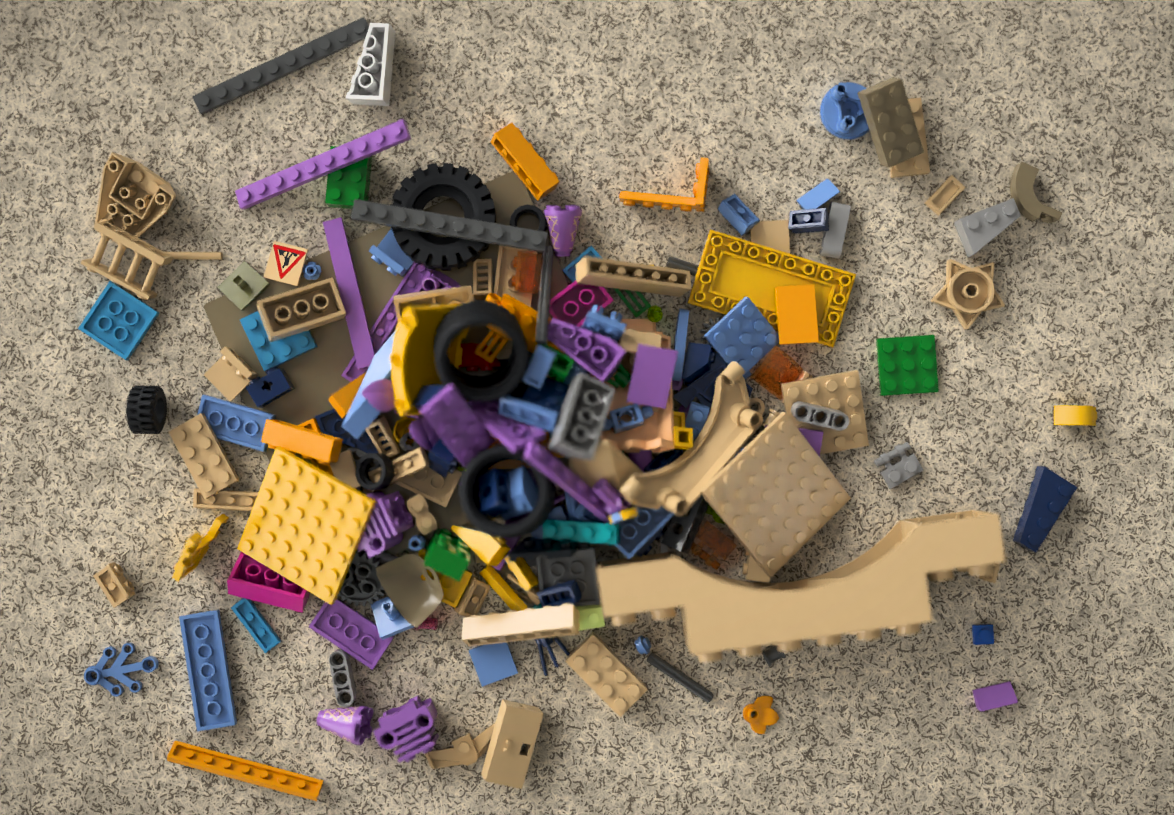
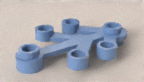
(117, 670)

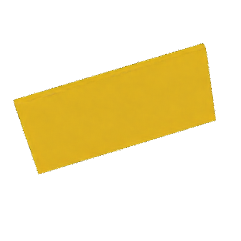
(741, 268)

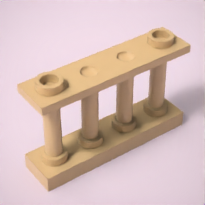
(141, 249)

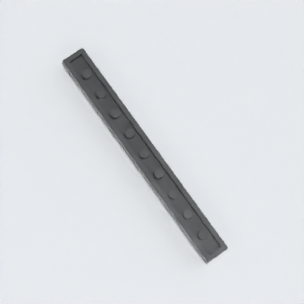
(281, 66)
(449, 226)

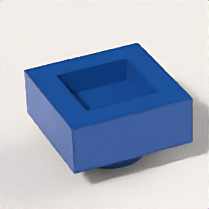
(983, 634)

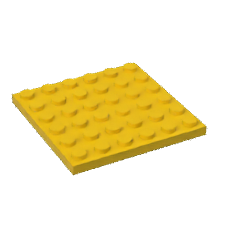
(306, 525)

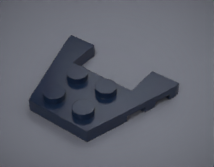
(704, 386)

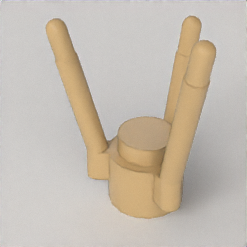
(532, 596)

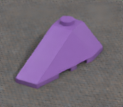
(591, 350)

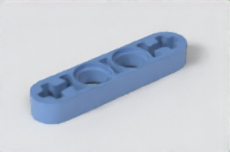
(680, 342)

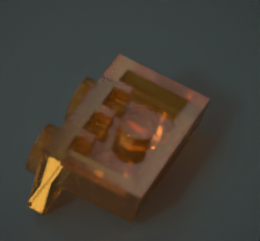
(527, 272)

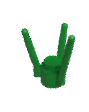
(622, 377)

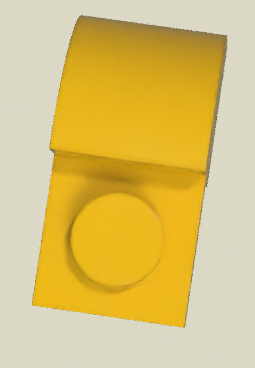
(1075, 415)
(682, 436)

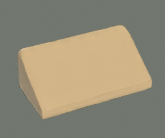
(345, 469)
(472, 597)

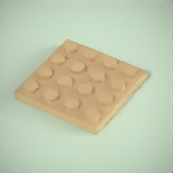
(834, 391)

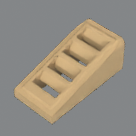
(481, 295)
(385, 428)

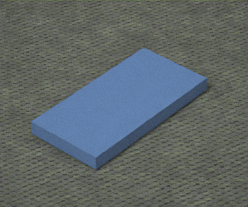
(235, 422)

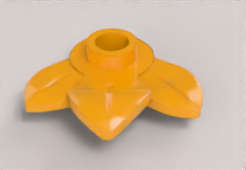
(763, 714)

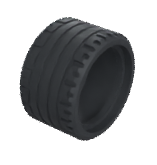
(487, 386)
(470, 499)

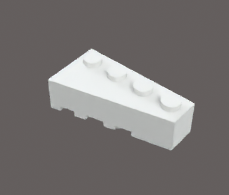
(374, 70)

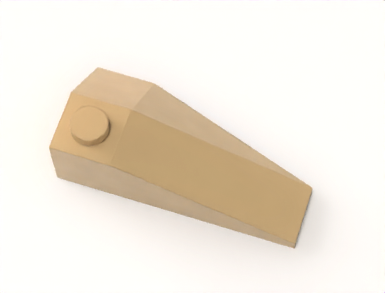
(445, 296)

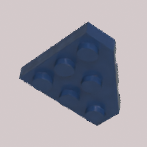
(331, 423)

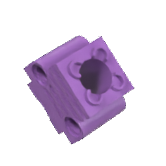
(385, 523)
(409, 728)

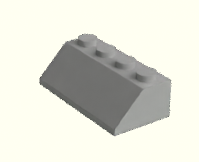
(582, 418)

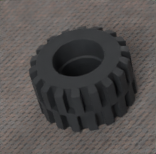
(146, 409)

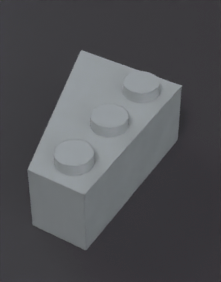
(983, 226)

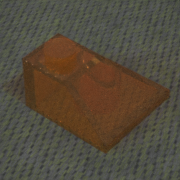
(776, 369)

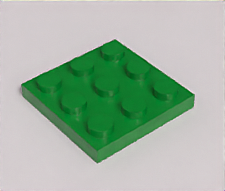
(907, 365)

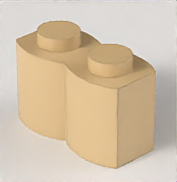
(423, 519)

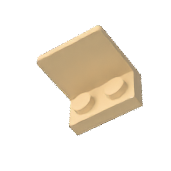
(230, 374)

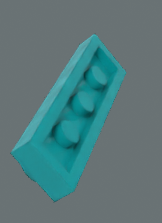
(581, 531)

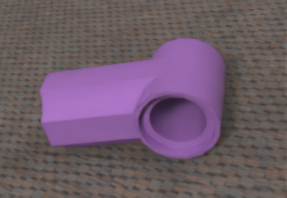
(610, 496)

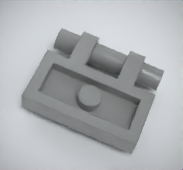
(900, 471)

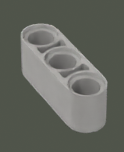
(834, 238)
(828, 419)
(340, 686)

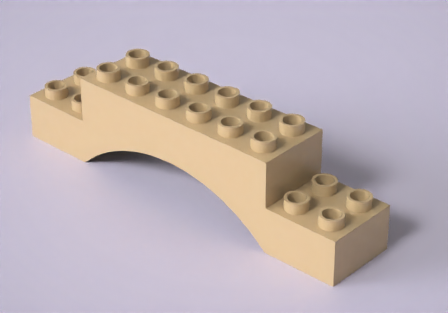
(860, 598)

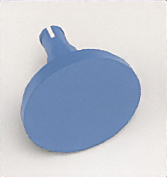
(843, 112)

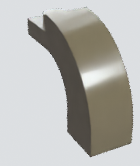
(1022, 191)

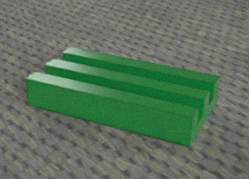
(641, 309)

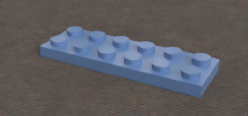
(208, 670)

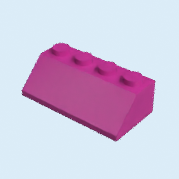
(261, 584)

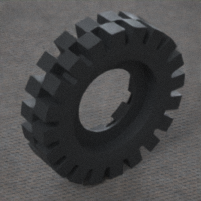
(437, 182)

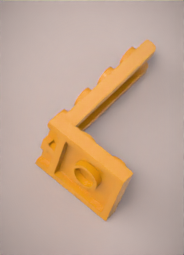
(667, 201)

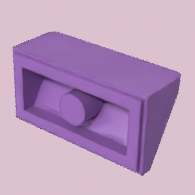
(994, 696)

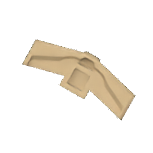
(464, 750)

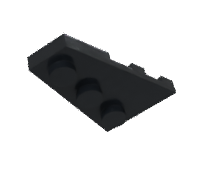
(534, 548)

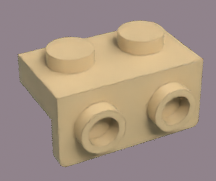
(114, 584)

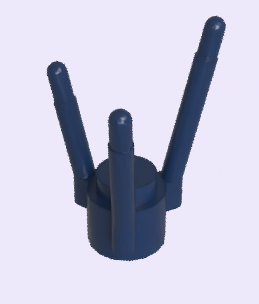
(546, 642)

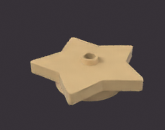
(978, 281)

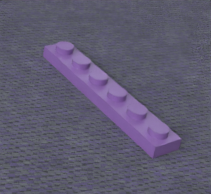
(565, 479)

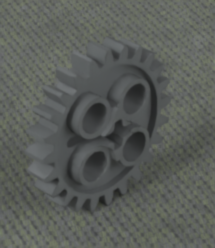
(368, 575)

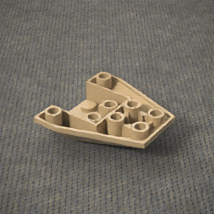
(132, 195)
(606, 464)

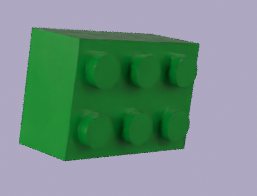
(348, 184)
(447, 554)

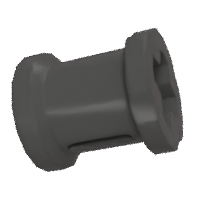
(773, 655)

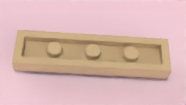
(403, 467)

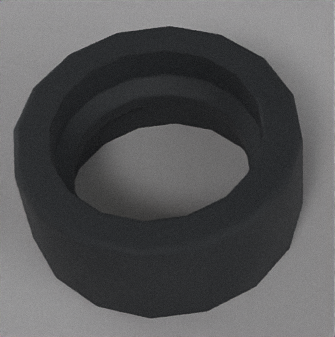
(529, 209)
(362, 471)

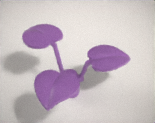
(381, 397)

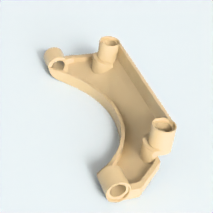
(722, 436)

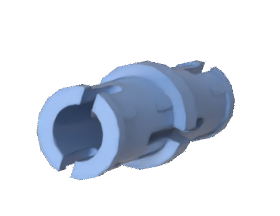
(421, 540)

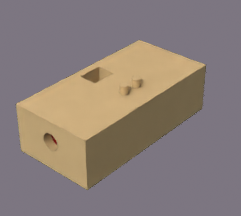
(512, 744)

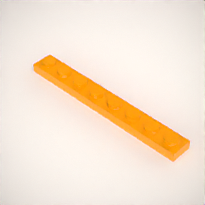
(245, 770)

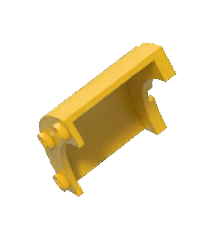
(413, 354)

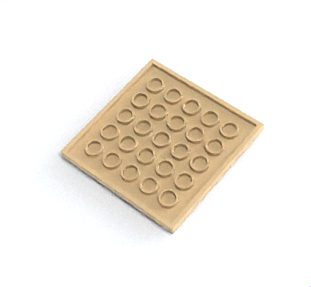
(775, 494)

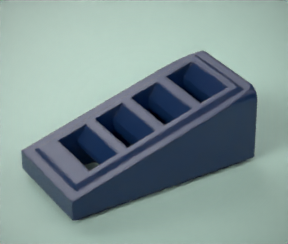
(570, 590)

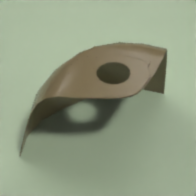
(406, 589)

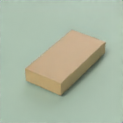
(945, 195)

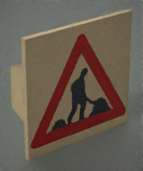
(286, 263)

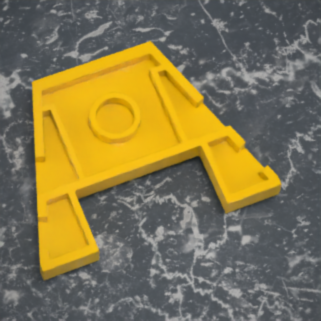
(196, 548)

